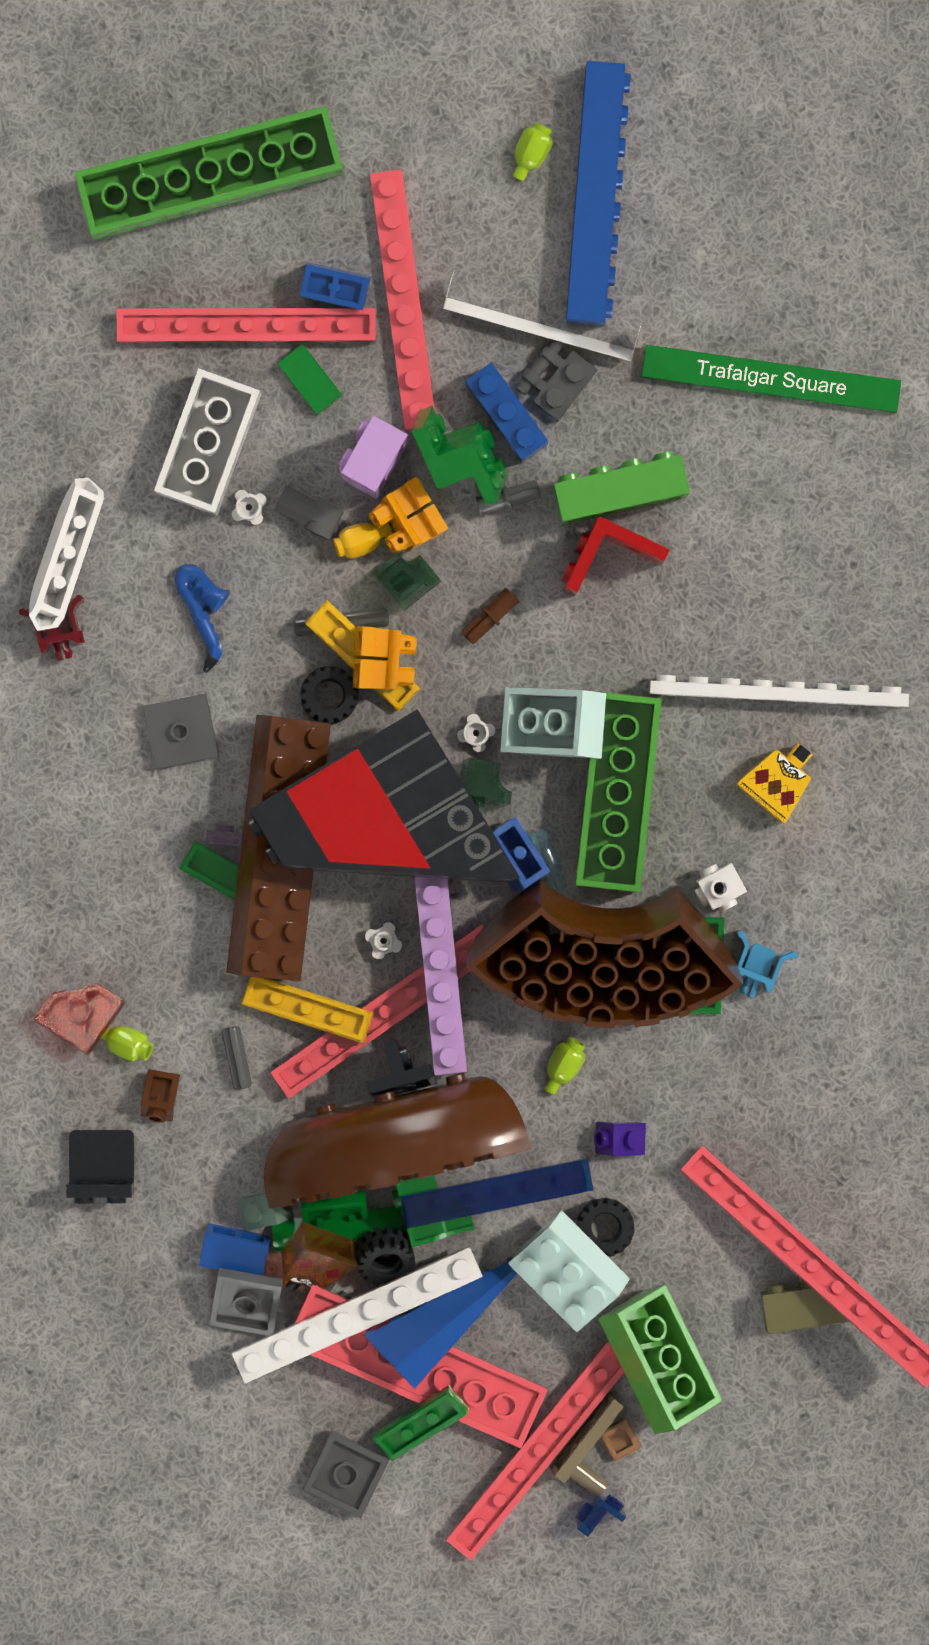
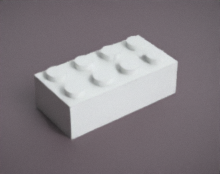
(207, 442)

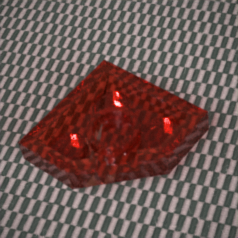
(80, 1015)

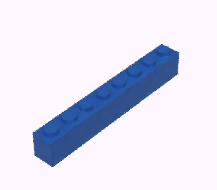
(595, 193)

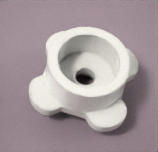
(253, 515)
(485, 731)
(387, 932)

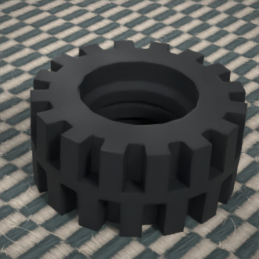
(311, 684)
(616, 1209)
(382, 1243)

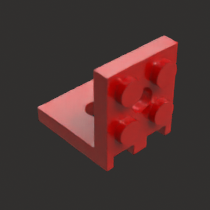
(614, 533)

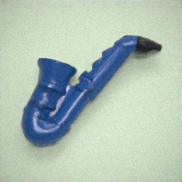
(197, 592)

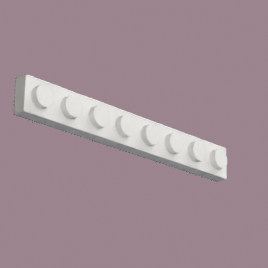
(792, 691)
(356, 1314)

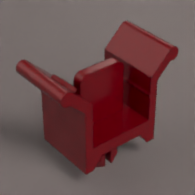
(62, 633)

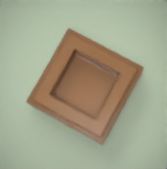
(620, 1439)

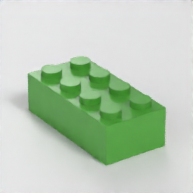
(621, 489)
(660, 1359)

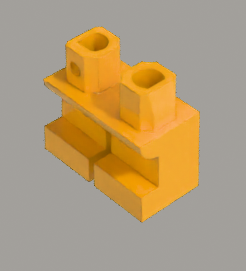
(413, 531)
(385, 672)

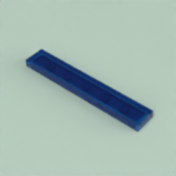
(496, 1193)

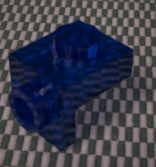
(592, 1513)

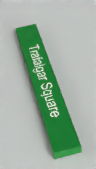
(771, 379)

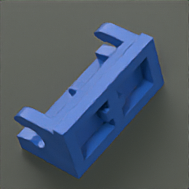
(335, 286)
(234, 1249)

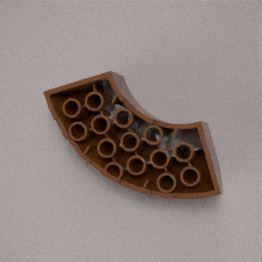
(603, 961)
(392, 1140)

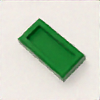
(309, 379)
(211, 869)

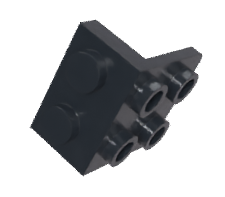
(101, 1166)

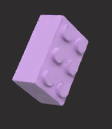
(374, 456)

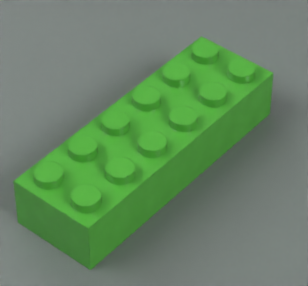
(619, 796)

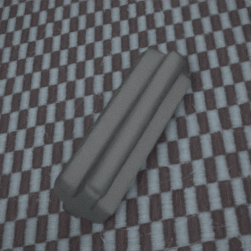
(236, 1058)

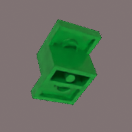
(459, 454)

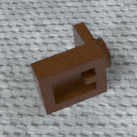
(159, 1096)

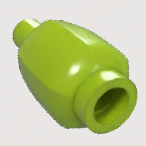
(532, 149)
(128, 1043)
(564, 1064)

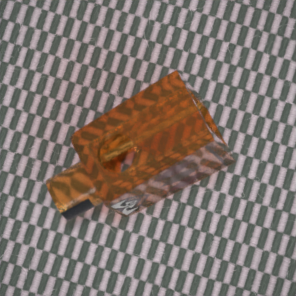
(316, 1258)

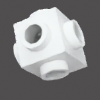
(731, 883)

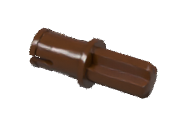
(489, 616)

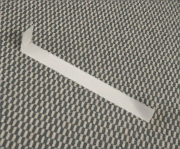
(538, 329)

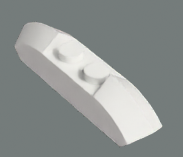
(65, 553)

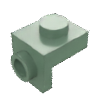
(257, 1212)

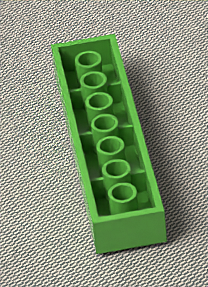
(209, 173)

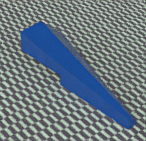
(426, 1334)

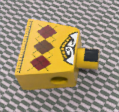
(778, 781)

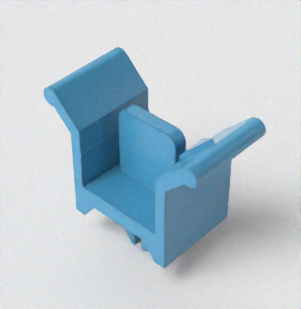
(759, 965)

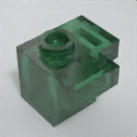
(406, 580)
(483, 783)

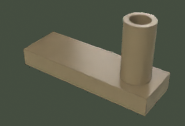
(570, 1460)

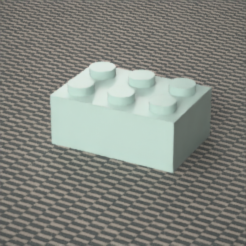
(553, 722)
(569, 1271)

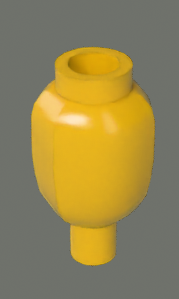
(360, 539)

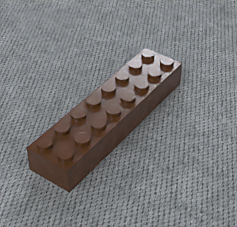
(269, 900)

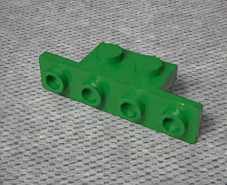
(338, 1215)

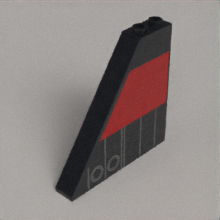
(383, 812)

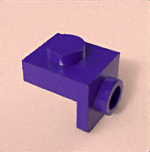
(620, 1138)

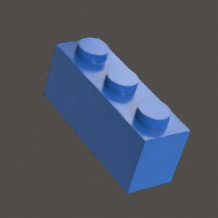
(506, 412)

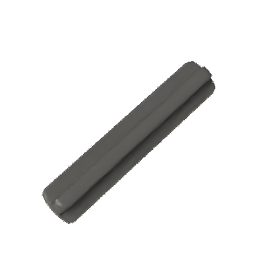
(365, 618)

